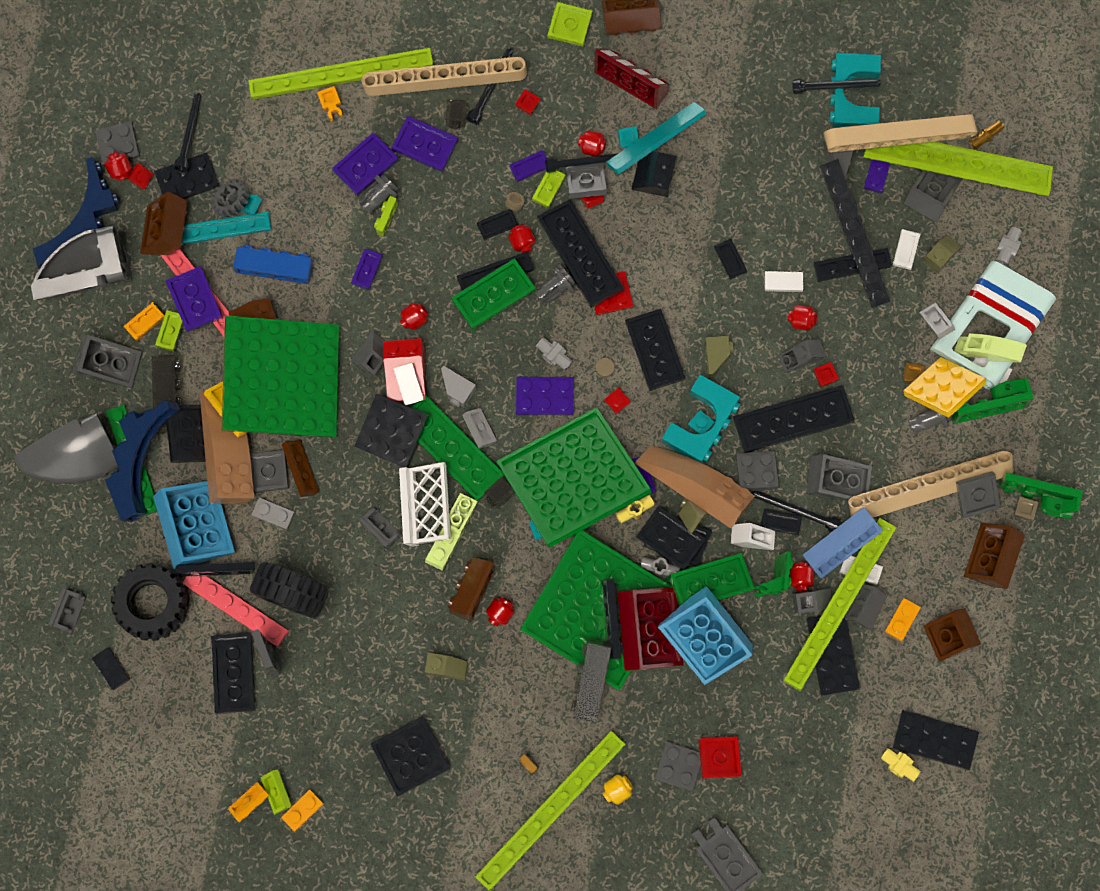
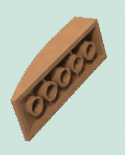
(226, 460)
(698, 484)

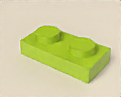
(548, 188)
(388, 210)
(169, 331)
(277, 794)

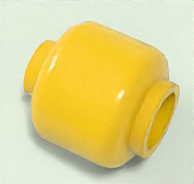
(617, 789)

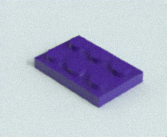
(424, 144)
(364, 163)
(194, 299)
(545, 396)

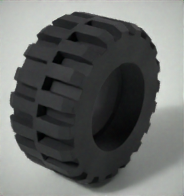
(289, 590)
(167, 620)

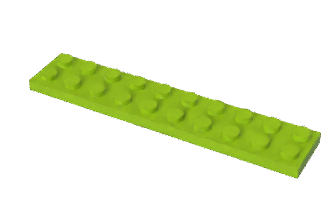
(969, 165)

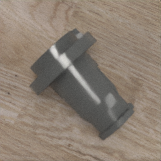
(378, 194)
(555, 286)
(928, 419)

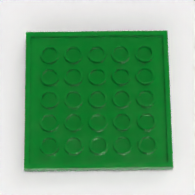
(280, 377)
(573, 477)
(573, 602)

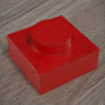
(527, 102)
(140, 176)
(592, 200)
(825, 374)
(617, 401)

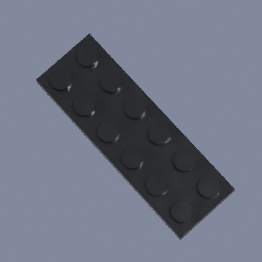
(580, 253)
(793, 419)

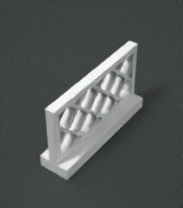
(410, 509)

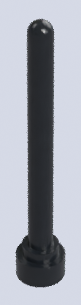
(801, 86)
(475, 115)
(181, 163)
(554, 164)
(830, 523)

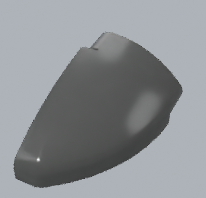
(83, 264)
(70, 453)

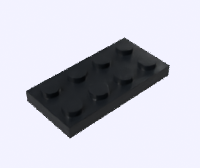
(655, 349)
(836, 666)
(233, 673)
(935, 740)

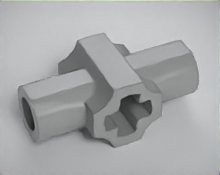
(1009, 246)
(554, 353)
(649, 565)

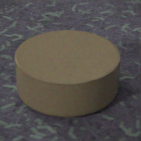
(514, 201)
(604, 367)

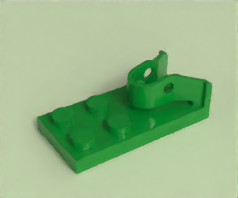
(493, 294)
(1006, 398)
(1055, 498)
(723, 577)

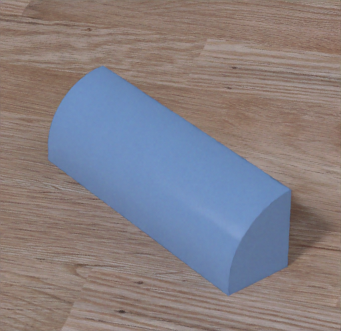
(842, 542)

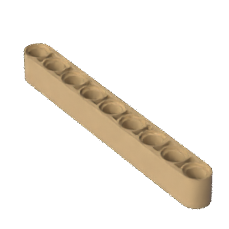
(452, 80)
(900, 133)
(929, 485)

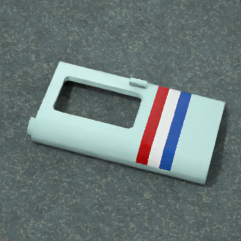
(1005, 298)

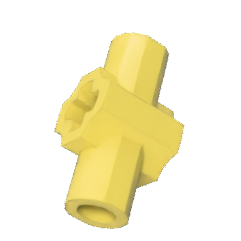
(643, 504)
(900, 765)

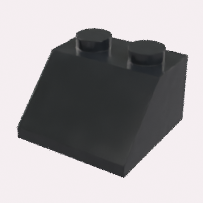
(654, 174)

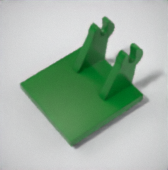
(781, 580)

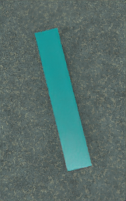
(656, 138)
(226, 228)

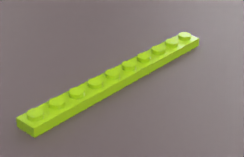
(336, 74)
(838, 607)
(550, 811)

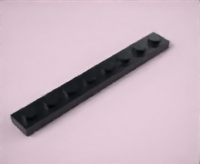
(854, 233)

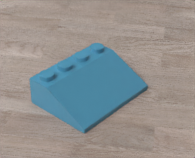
(192, 525)
(706, 636)

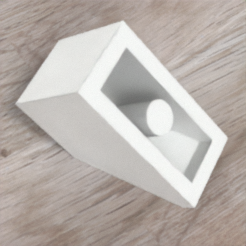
(752, 536)

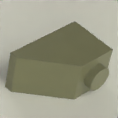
(941, 254)
(717, 353)
(691, 515)
(445, 667)

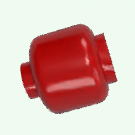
(592, 143)
(118, 166)
(521, 238)
(414, 316)
(802, 317)
(801, 576)
(500, 611)

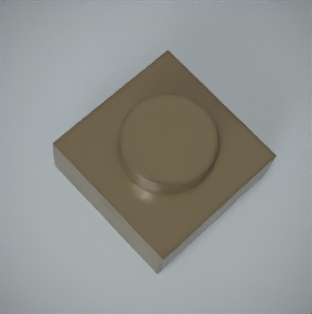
(1026, 509)

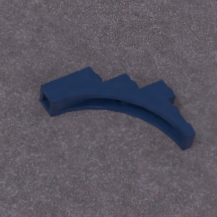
(97, 202)
(130, 454)

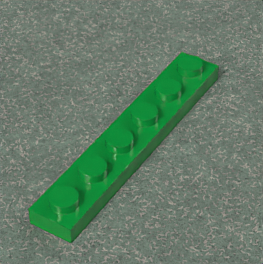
(114, 416)

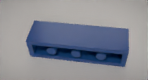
(273, 265)

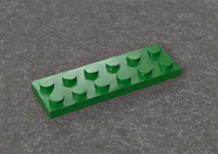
(462, 457)

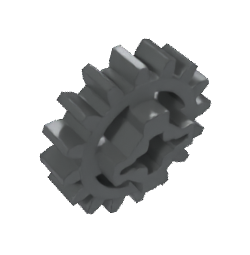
(230, 198)

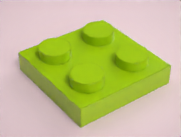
(570, 24)

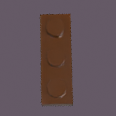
(300, 468)

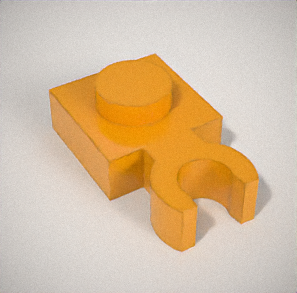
(329, 101)

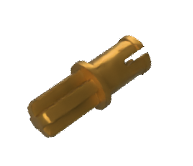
(986, 135)

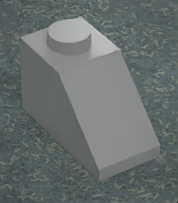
(458, 388)

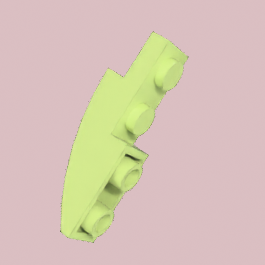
(990, 347)
(459, 518)

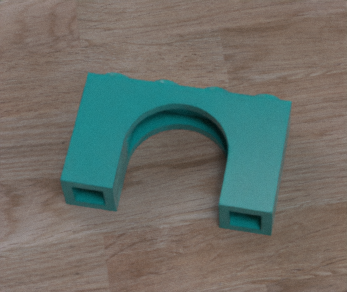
(845, 68)
(699, 445)

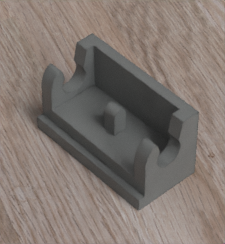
(380, 528)
(866, 607)
(67, 611)

